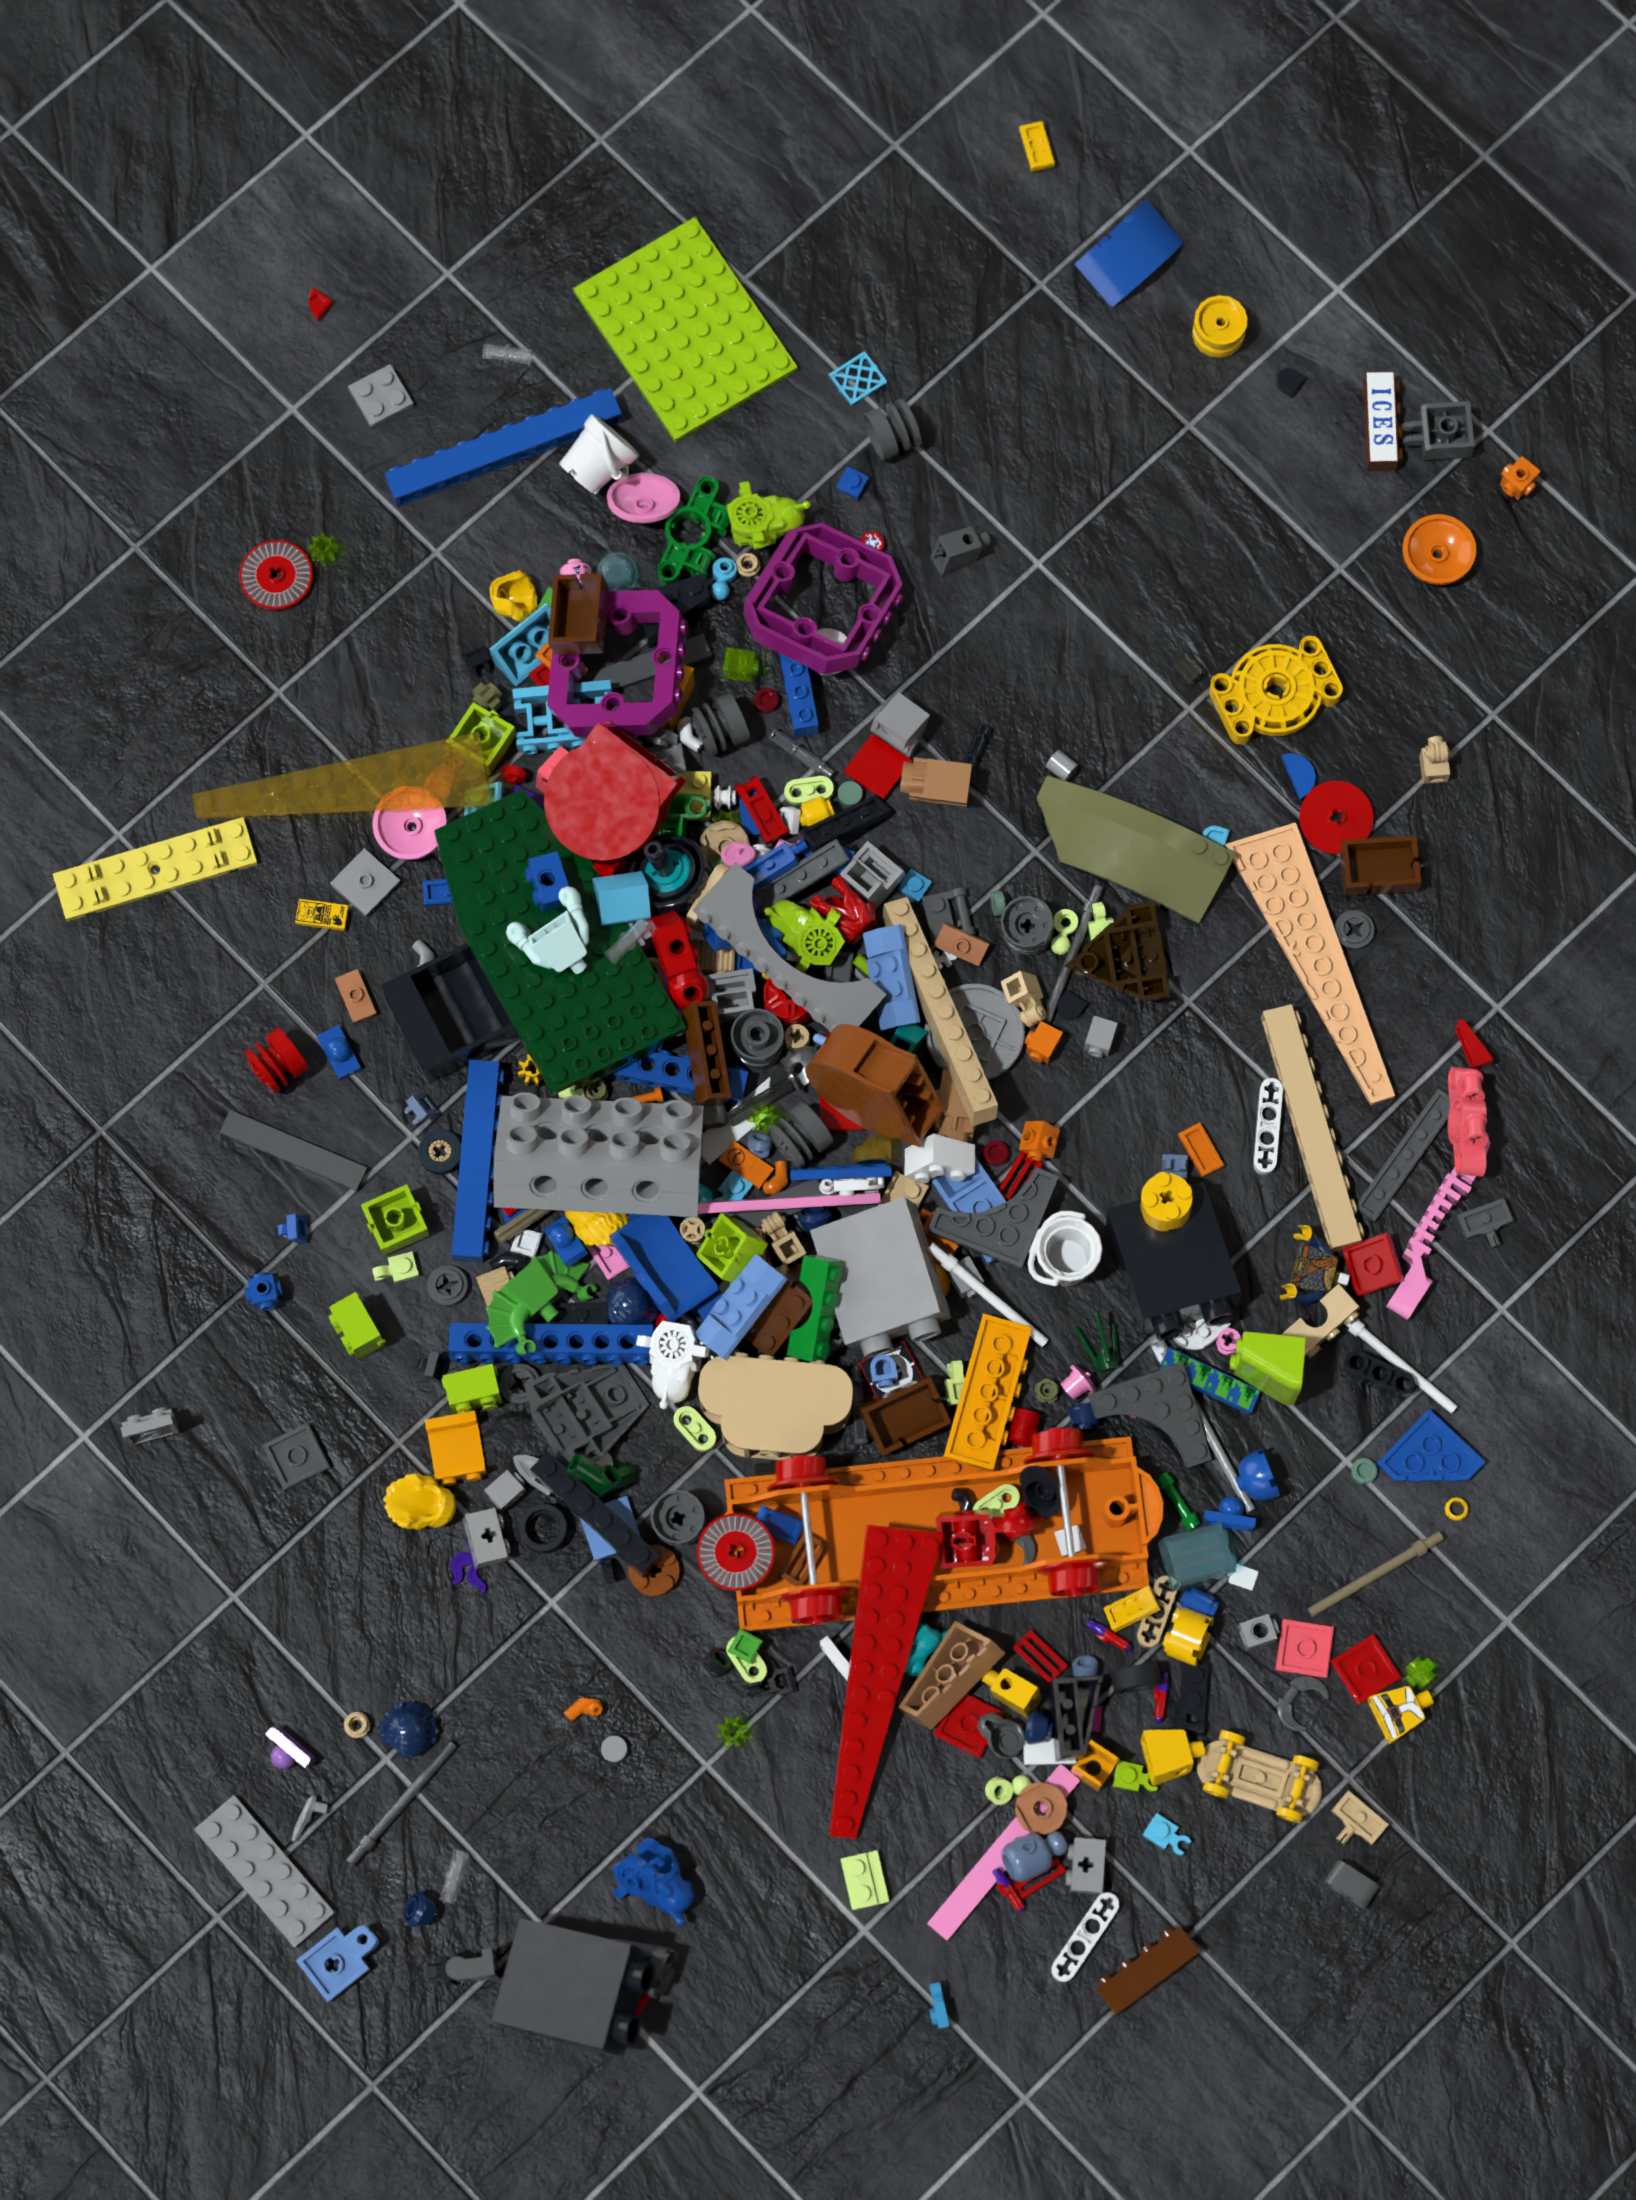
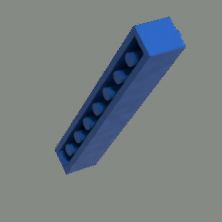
(476, 1161)

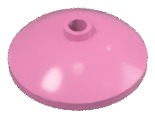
(643, 498)
(393, 832)

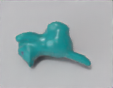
(924, 1643)

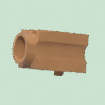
(936, 781)
(954, 1121)

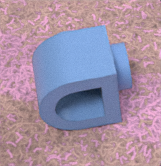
(883, 1371)

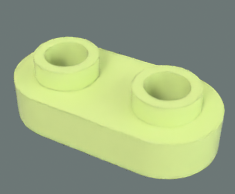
(808, 789)
(695, 1429)
(995, 1502)
(743, 1667)

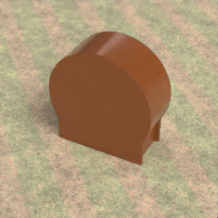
(874, 1084)

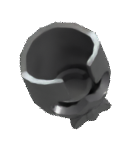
(796, 1064)

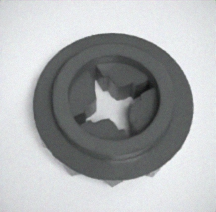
(1354, 919)
(454, 1276)
(507, 1382)

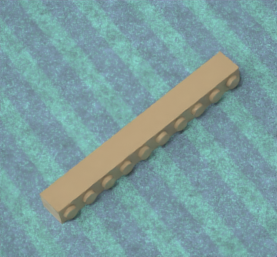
(943, 1017)
(1311, 1128)

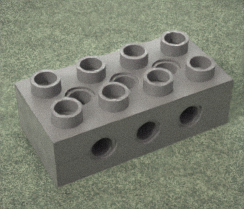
(598, 1155)

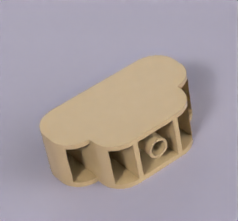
(774, 1405)

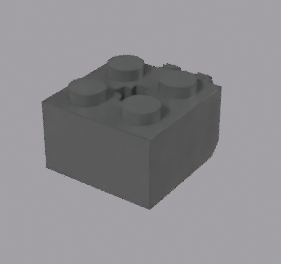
(1434, 441)

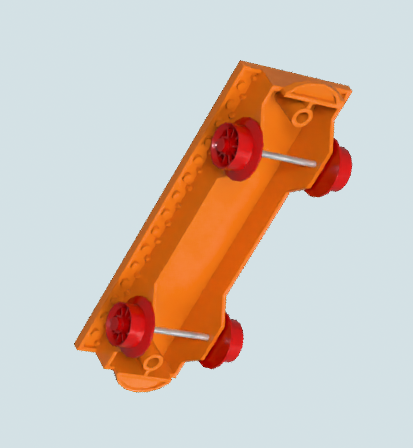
(913, 1493)

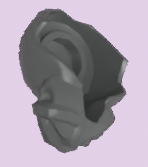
(1003, 1736)

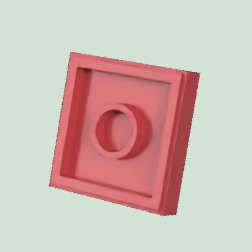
(1304, 1648)

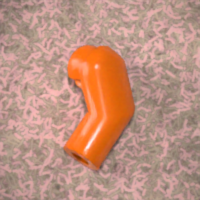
(584, 1706)

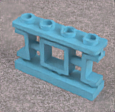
(523, 702)

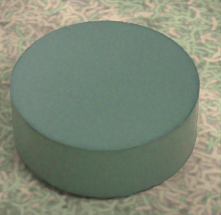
(849, 794)
(997, 902)
(1363, 1471)

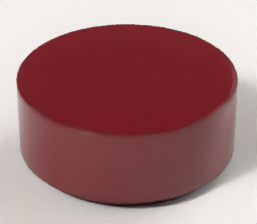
(766, 700)
(995, 1153)

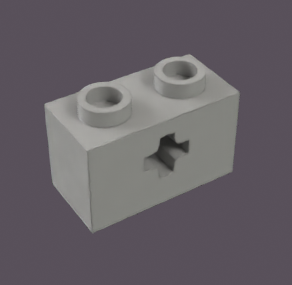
(482, 1552)
(1094, 1852)

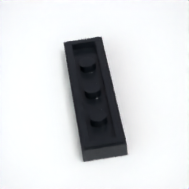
(845, 823)

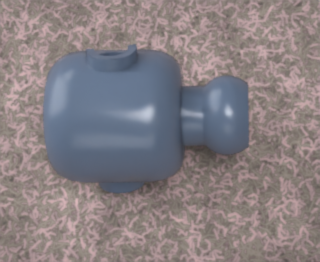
(1032, 1855)

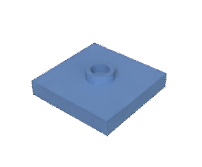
(599, 1548)

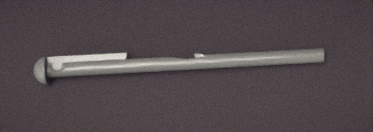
(1159, 1348)

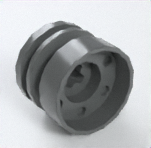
(886, 431)
(720, 723)
(1016, 917)
(796, 1138)
(664, 1513)

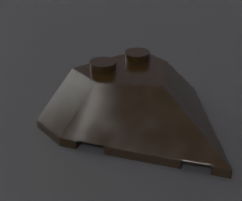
(1128, 955)

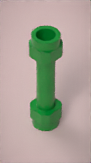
(1189, 1520)

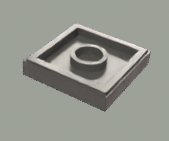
(296, 1456)

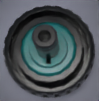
(674, 873)

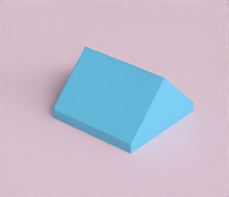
(622, 898)

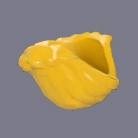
(513, 596)

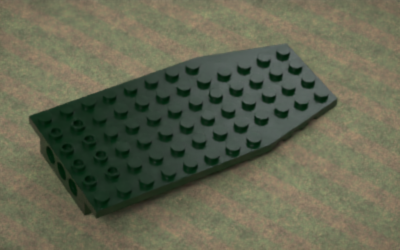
(568, 1021)

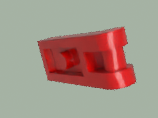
(761, 810)

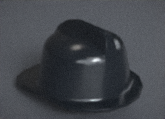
(1040, 1491)

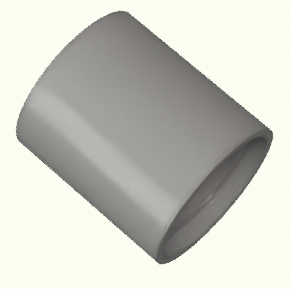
(1062, 765)

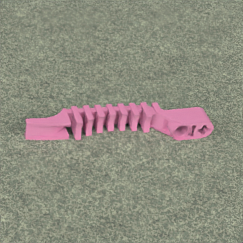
(1416, 1283)

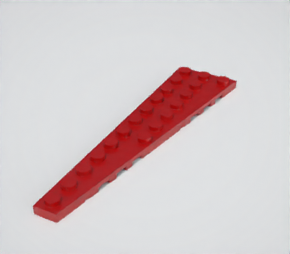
(888, 1609)

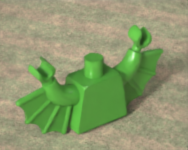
(531, 1293)

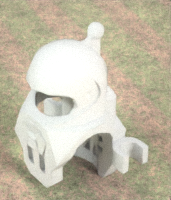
(674, 1362)

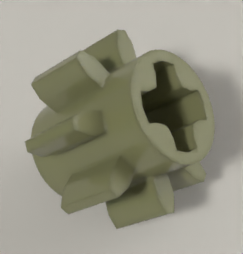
(487, 696)

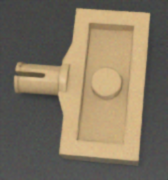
(1358, 1819)

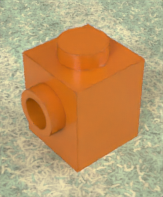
(1042, 1042)

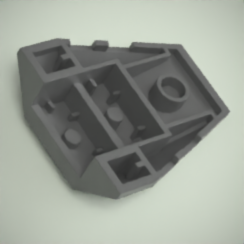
(585, 1409)

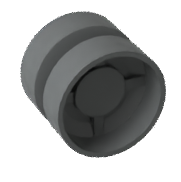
(757, 1039)

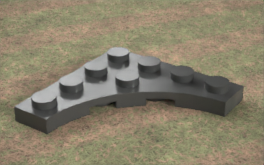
(1003, 1230)
(1163, 1400)

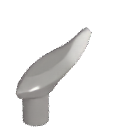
(305, 1816)

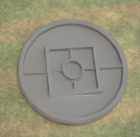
(990, 1025)

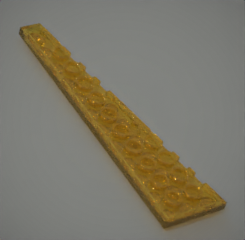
(412, 777)

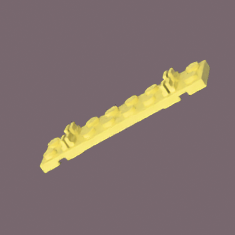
(129, 875)

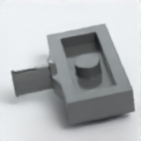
(1485, 1221)

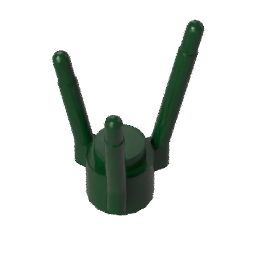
(1106, 1358)

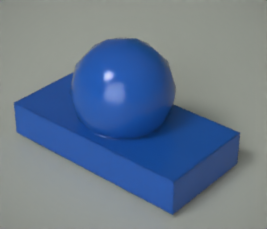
(339, 1052)
(565, 1241)
(1229, 1515)
(780, 1524)

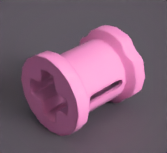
(1223, 1335)

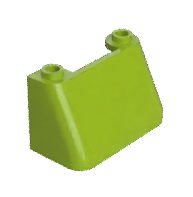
(1271, 1364)

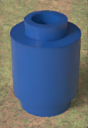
(1199, 1602)

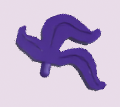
(457, 1564)

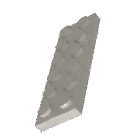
(264, 1871)

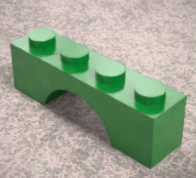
(822, 1279)

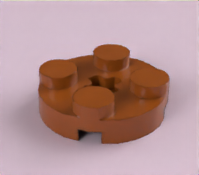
(663, 1581)

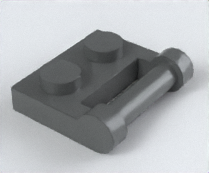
(938, 911)

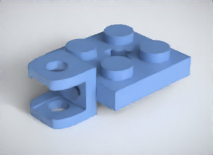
(349, 1953)

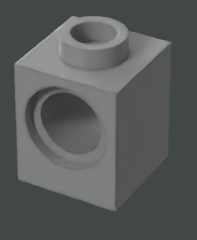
(1100, 1037)
(960, 1286)
(505, 1490)
(1250, 1640)

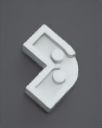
(868, 1184)
(1199, 1335)

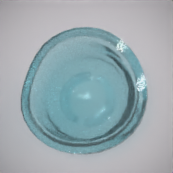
(619, 571)

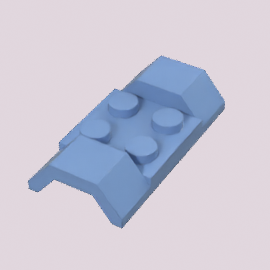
(891, 972)
(971, 1195)
(740, 1306)

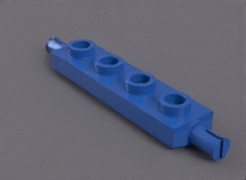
(774, 863)

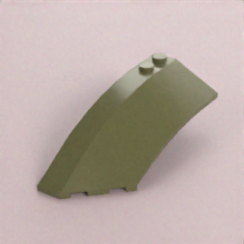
(1133, 847)

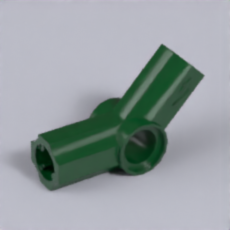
(598, 1478)

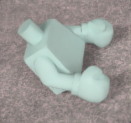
(560, 941)

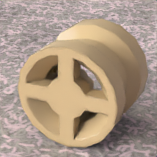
(795, 1042)
(690, 1226)

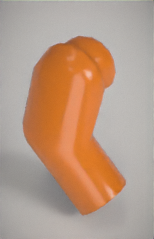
(779, 1181)

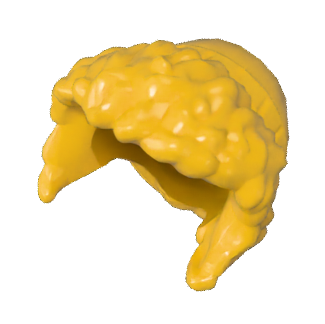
(596, 1227)
(419, 1502)

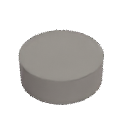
(614, 1749)

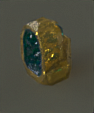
(872, 1151)

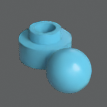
(720, 589)

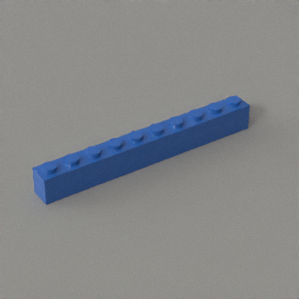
(499, 448)

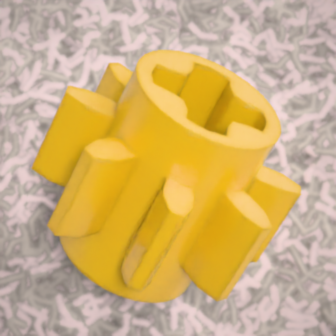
(529, 1077)

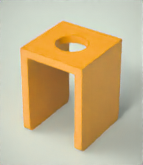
(1103, 1757)

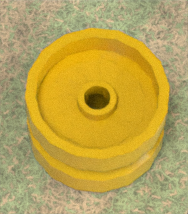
(1219, 326)

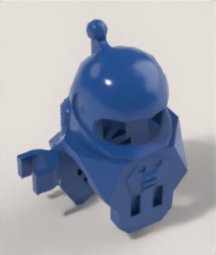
(655, 1879)

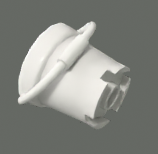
(598, 456)
(1065, 1249)

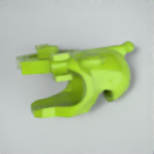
(763, 517)
(806, 931)

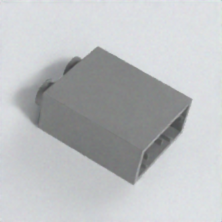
(886, 1277)

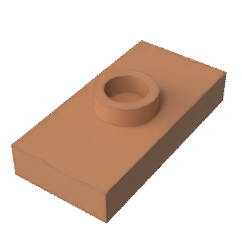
(961, 944)
(355, 996)

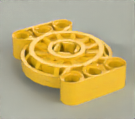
(1275, 666)

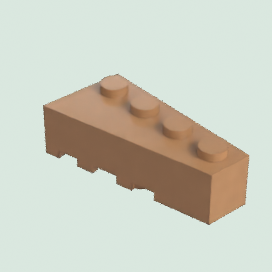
(949, 1674)

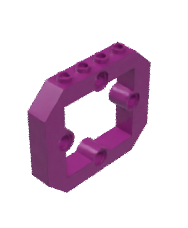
(837, 550)
(633, 717)

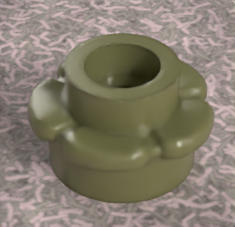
(602, 1093)
(1051, 1386)

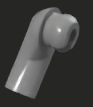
(423, 951)

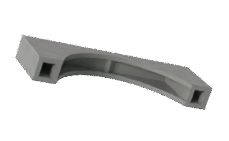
(732, 916)

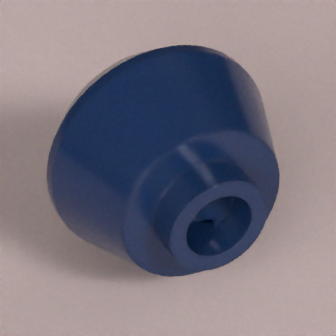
(814, 1217)
(1083, 1416)
(1037, 1728)
(419, 1910)

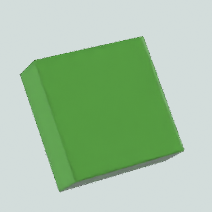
(745, 1646)

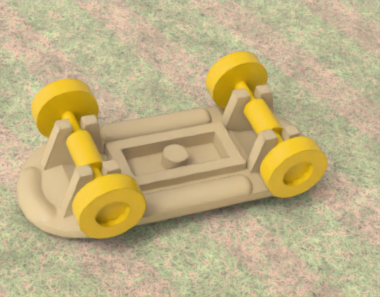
(1260, 1777)

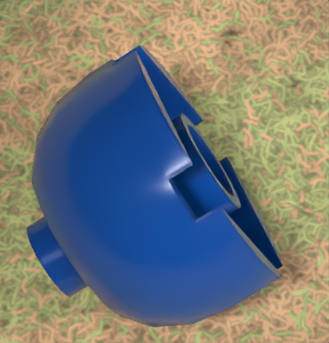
(1257, 1477)

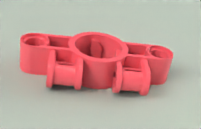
(1467, 1121)

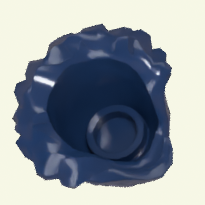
(630, 1304)
(409, 1729)

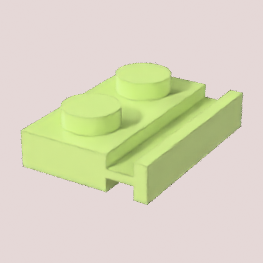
(864, 1880)

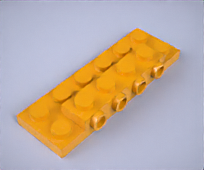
(988, 1393)

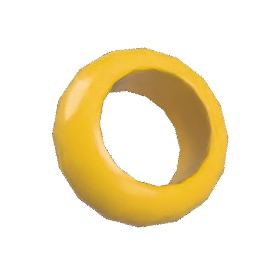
(1458, 1500)

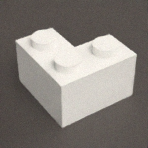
(939, 1157)

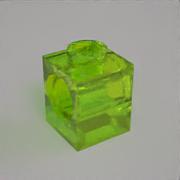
(740, 664)

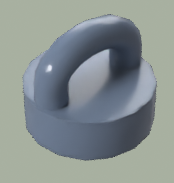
(759, 1142)
(1085, 1666)

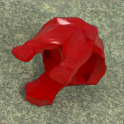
(855, 914)

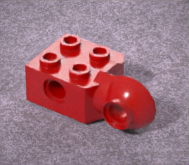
(679, 959)
(974, 1536)

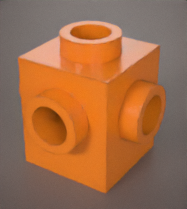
(1519, 478)
(1039, 1140)

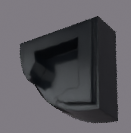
(607, 1571)

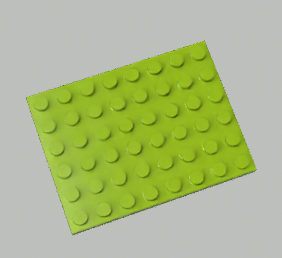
(685, 329)

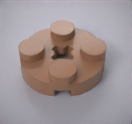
(1044, 1794)

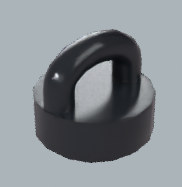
(716, 1663)

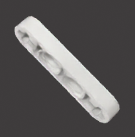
(1267, 1126)
(1086, 1938)

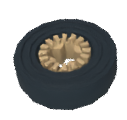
(439, 1139)

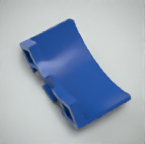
(1130, 255)
(663, 1264)

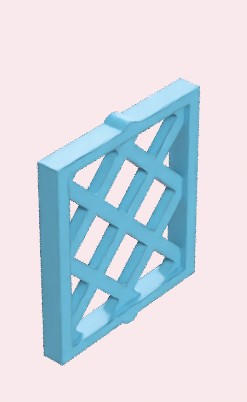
(866, 392)

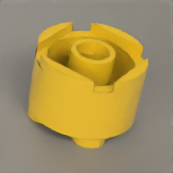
(1166, 1188)
(1188, 1637)

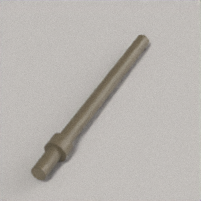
(1417, 1549)

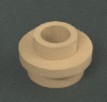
(748, 558)
(348, 1725)

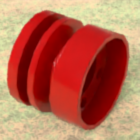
(783, 1008)
(276, 1060)

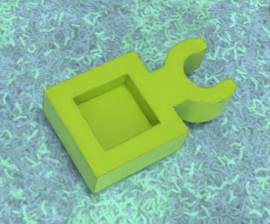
(1130, 1776)

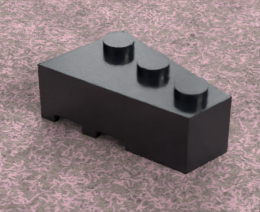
(688, 596)
(1072, 1714)

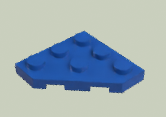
(1430, 1454)

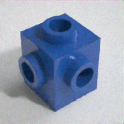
(267, 1299)

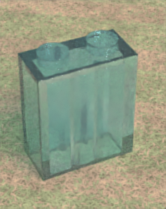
(1197, 1557)

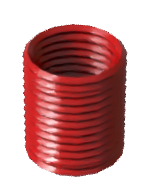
(1022, 1427)

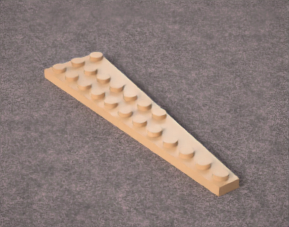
(1294, 908)

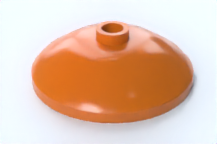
(1443, 536)

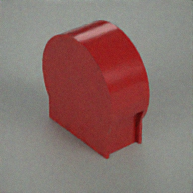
(609, 795)

